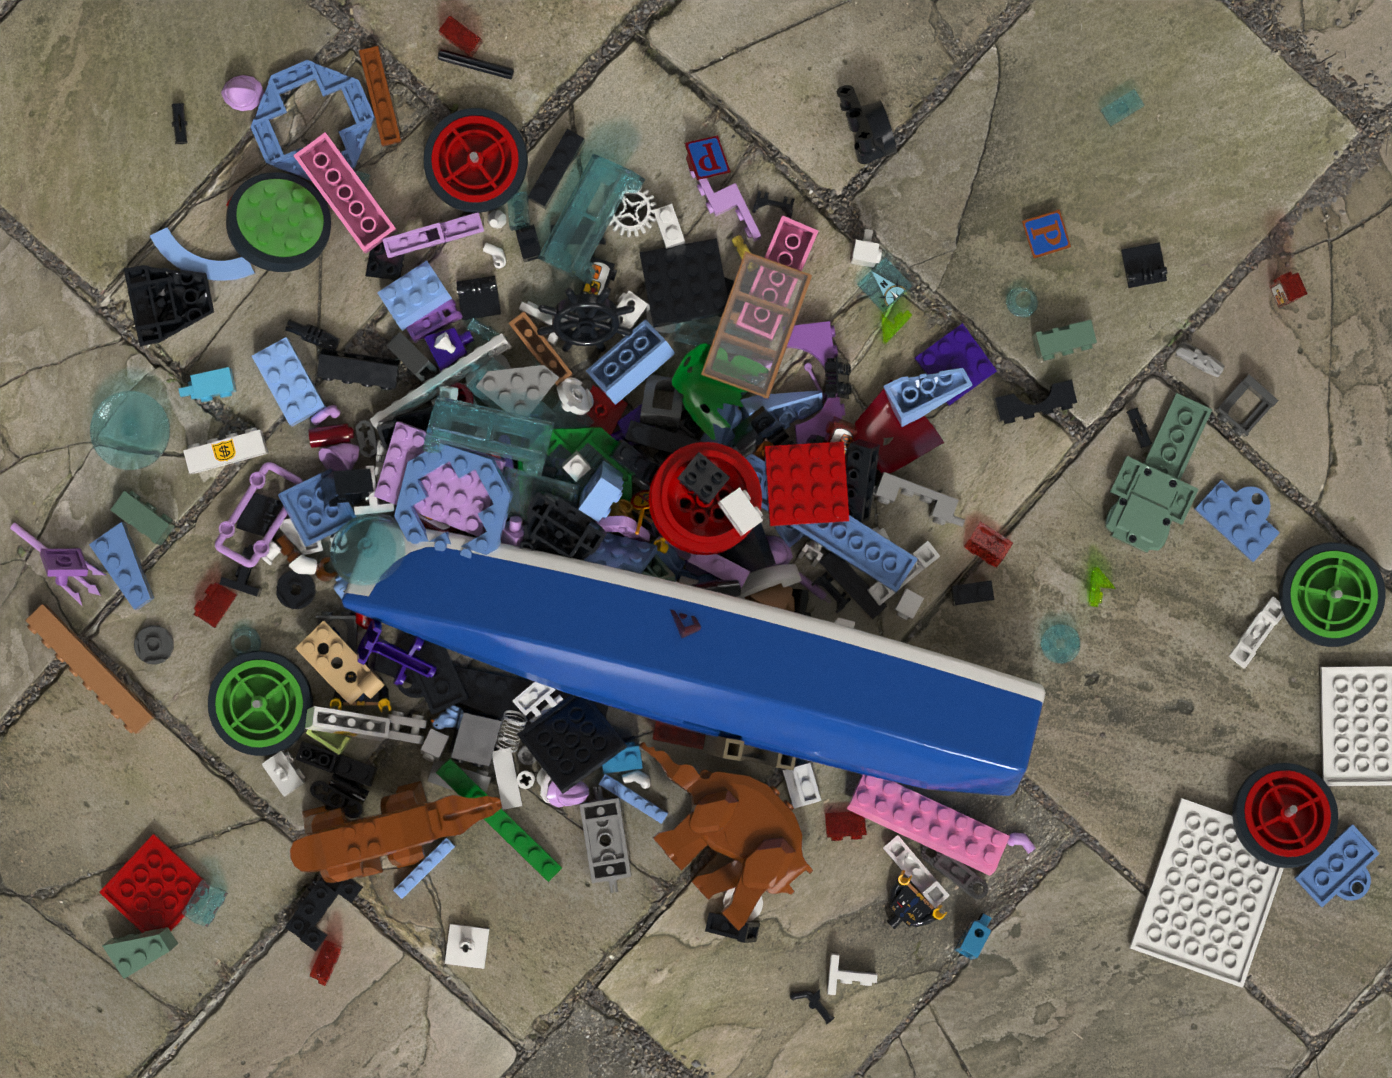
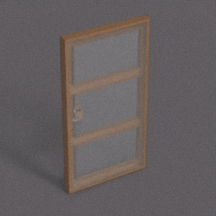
(756, 325)

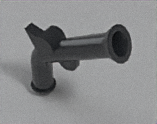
(814, 1002)

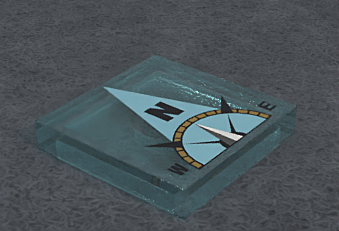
(884, 285)

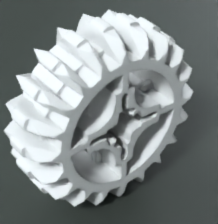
(638, 205)

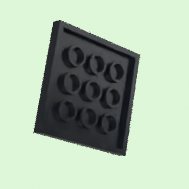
(684, 282)
(571, 741)

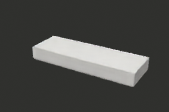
(506, 779)

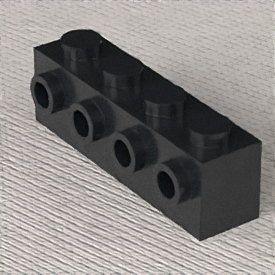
(358, 369)
(861, 478)

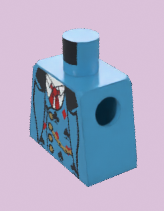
(969, 944)

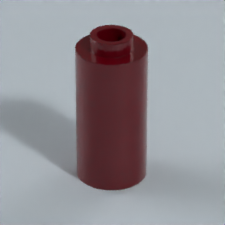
(330, 435)

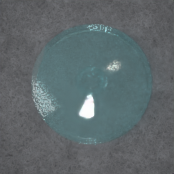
(130, 430)
(368, 549)

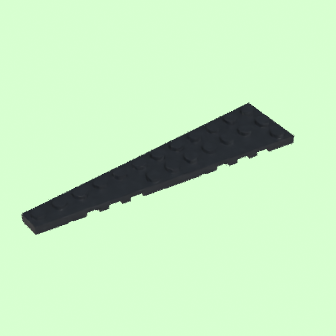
(485, 690)

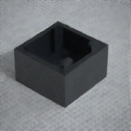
(347, 486)

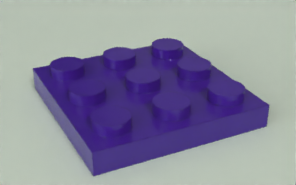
(954, 352)

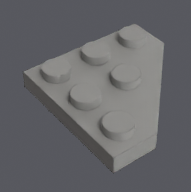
(518, 388)

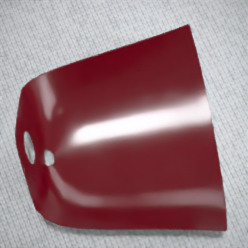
(908, 442)

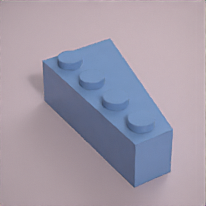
(121, 561)

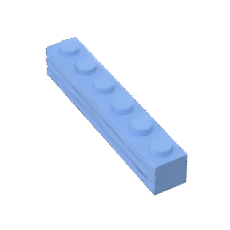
(633, 798)
(424, 868)

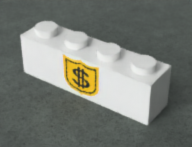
(226, 451)
(347, 723)

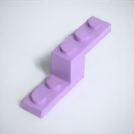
(726, 200)
(433, 235)
(716, 565)

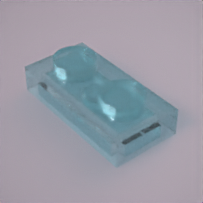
(519, 211)

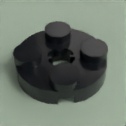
(307, 590)

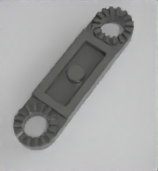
(956, 873)

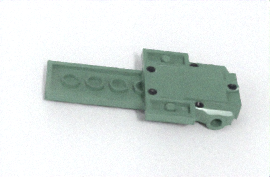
(1152, 490)

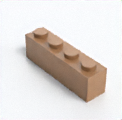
(539, 347)

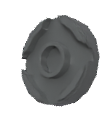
(153, 644)

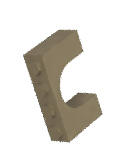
(736, 750)

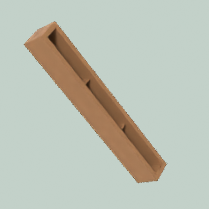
(90, 668)

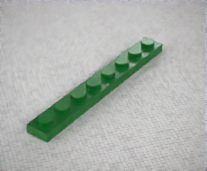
(501, 822)

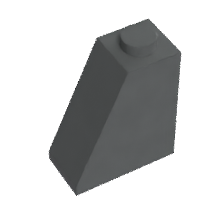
(412, 357)

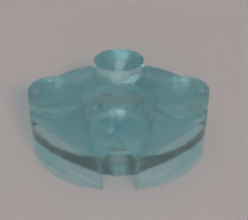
(1048, 643)

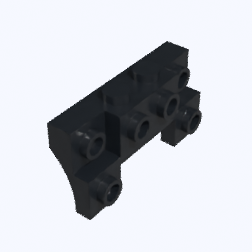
(315, 905)

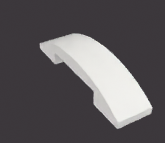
(926, 555)
(768, 577)
(1256, 632)
(920, 875)

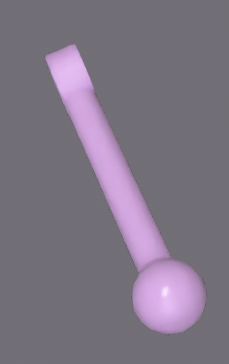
(808, 367)

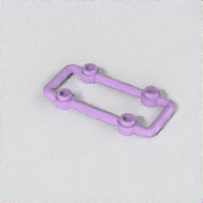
(227, 528)

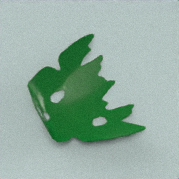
(704, 390)

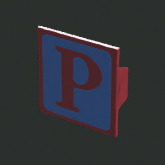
(706, 157)

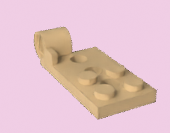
(366, 681)

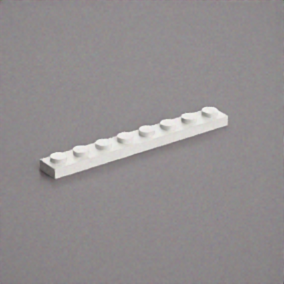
(447, 377)

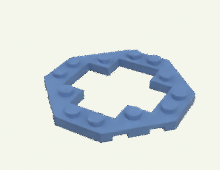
(328, 82)
(463, 463)

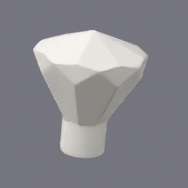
(497, 219)
(443, 342)

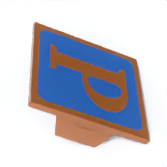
(1046, 234)

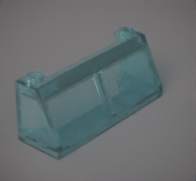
(588, 217)
(489, 432)

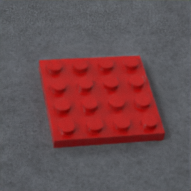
(806, 483)
(152, 887)

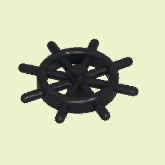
(585, 320)

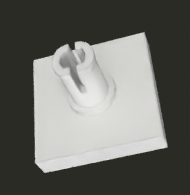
(467, 946)

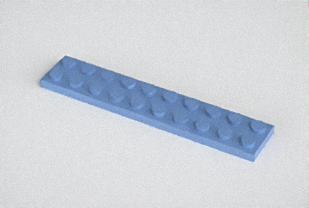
(852, 542)

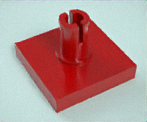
(604, 411)

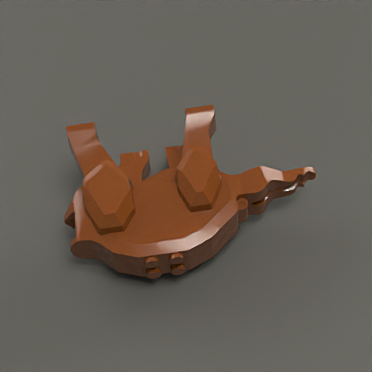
(741, 822)
(400, 830)

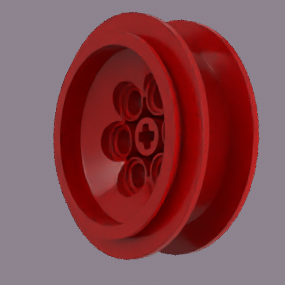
(676, 523)

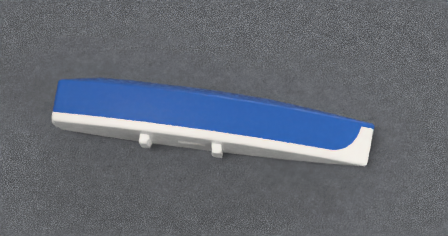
(745, 676)

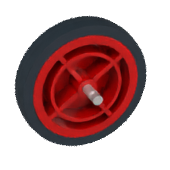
(475, 160)
(1285, 815)

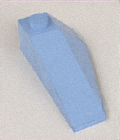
(784, 407)

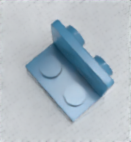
(625, 760)

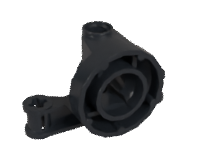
(871, 126)

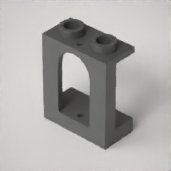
(1247, 383)
(657, 416)
(352, 630)

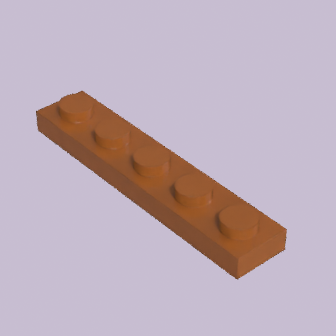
(380, 96)

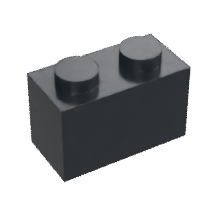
(972, 593)

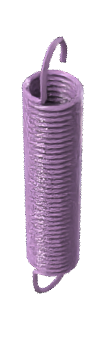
(815, 589)

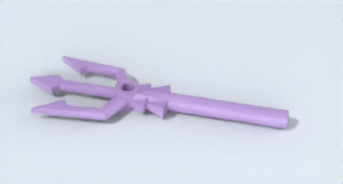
(38, 546)

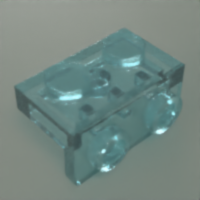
(204, 904)

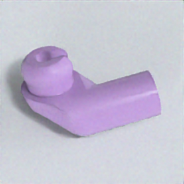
(324, 413)
(1021, 839)

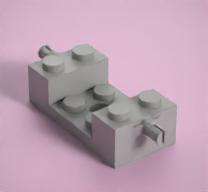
(943, 507)
(601, 818)

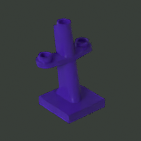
(373, 643)

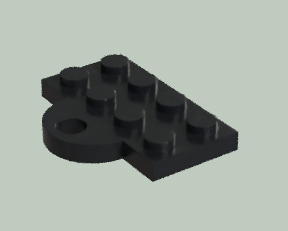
(444, 687)

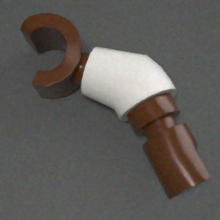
(303, 564)

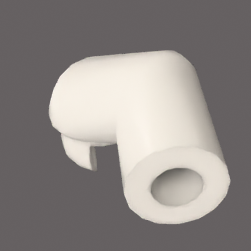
(497, 254)

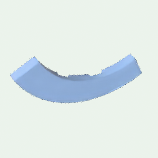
(187, 261)

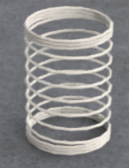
(518, 723)

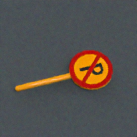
(640, 502)

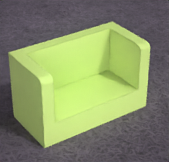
(333, 741)

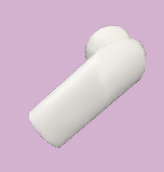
(639, 777)

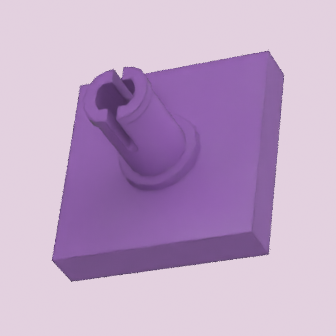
(63, 564)

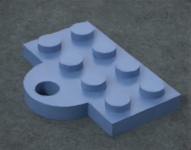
(1239, 518)
(623, 553)
(1339, 868)

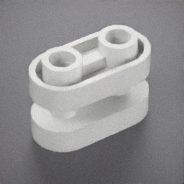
(416, 722)

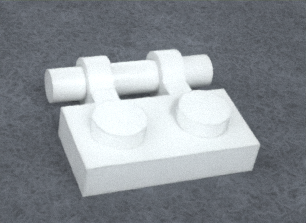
(533, 697)

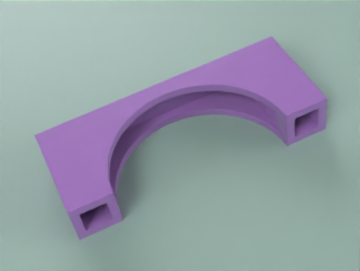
(817, 340)

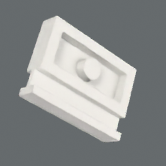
(802, 785)

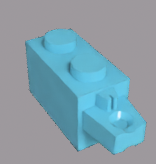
(210, 384)

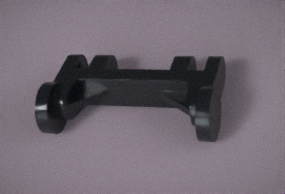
(760, 202)
(826, 583)

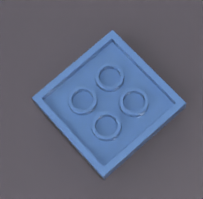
(310, 514)

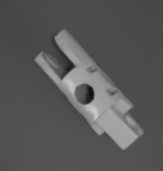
(1199, 359)

